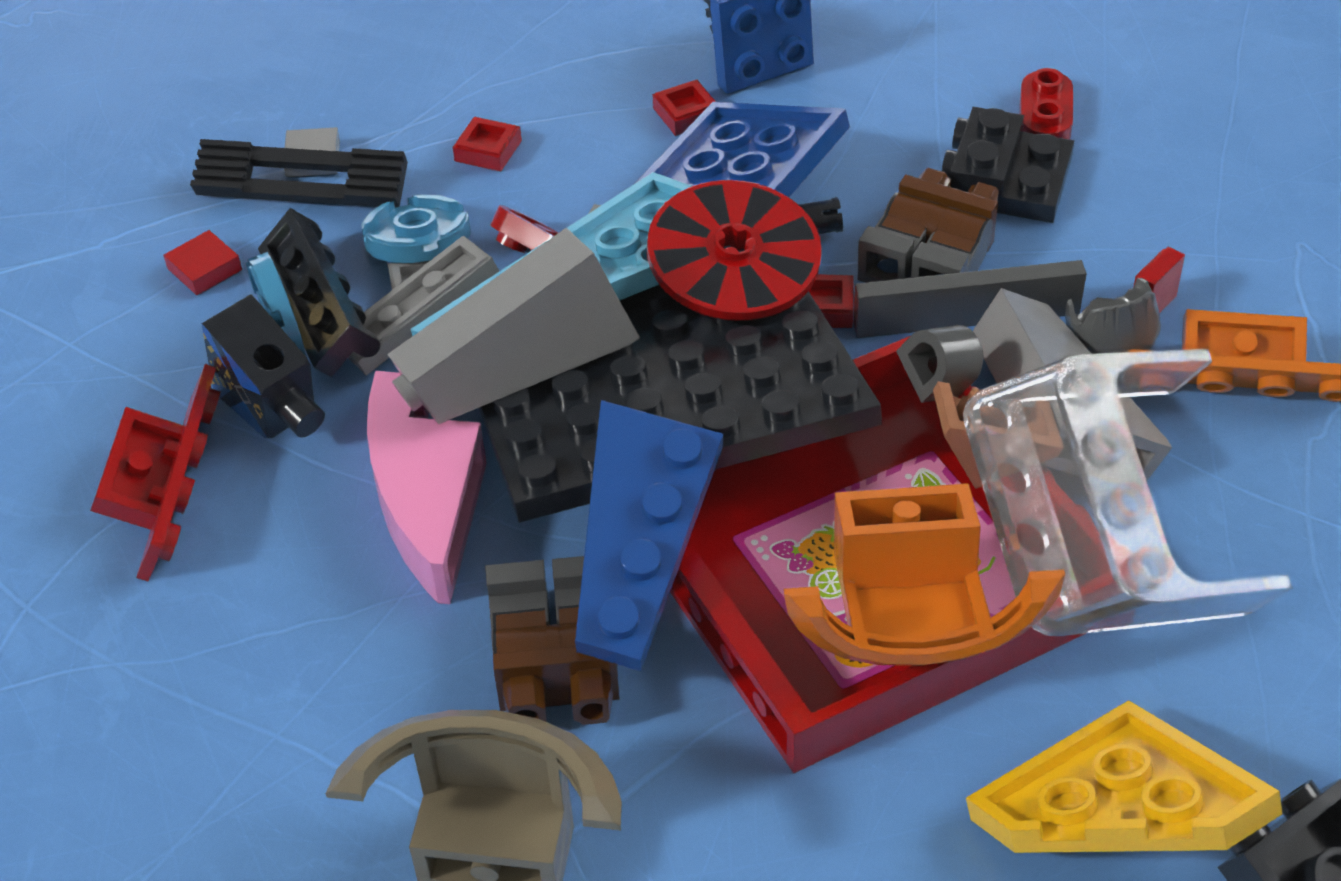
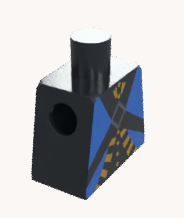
(261, 371)

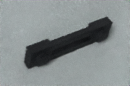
(227, 168)

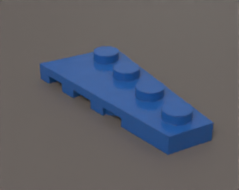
(640, 519)

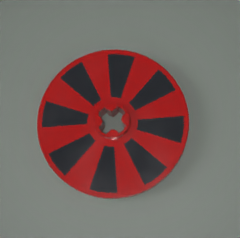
(763, 280)

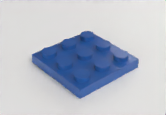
(753, 144)

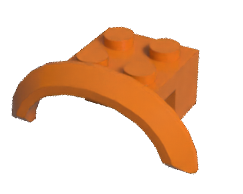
(914, 582)

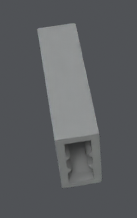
(514, 332)
(1027, 335)

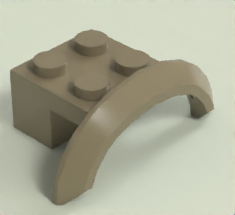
(490, 792)

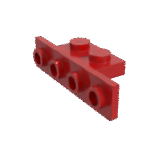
(148, 467)

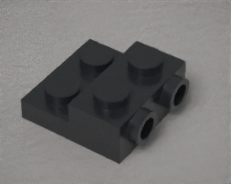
(1021, 164)
(1296, 847)

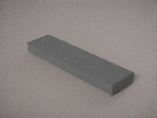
(960, 297)

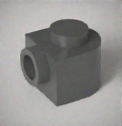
(941, 355)

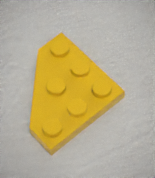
(1122, 789)

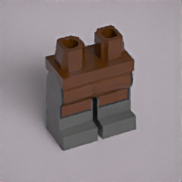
(930, 229)
(539, 661)

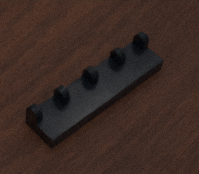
(318, 294)

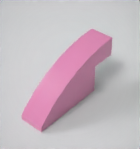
(424, 483)

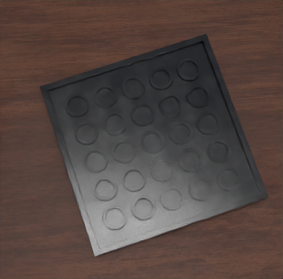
(754, 380)

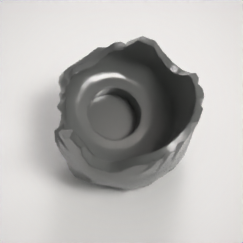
(1118, 322)

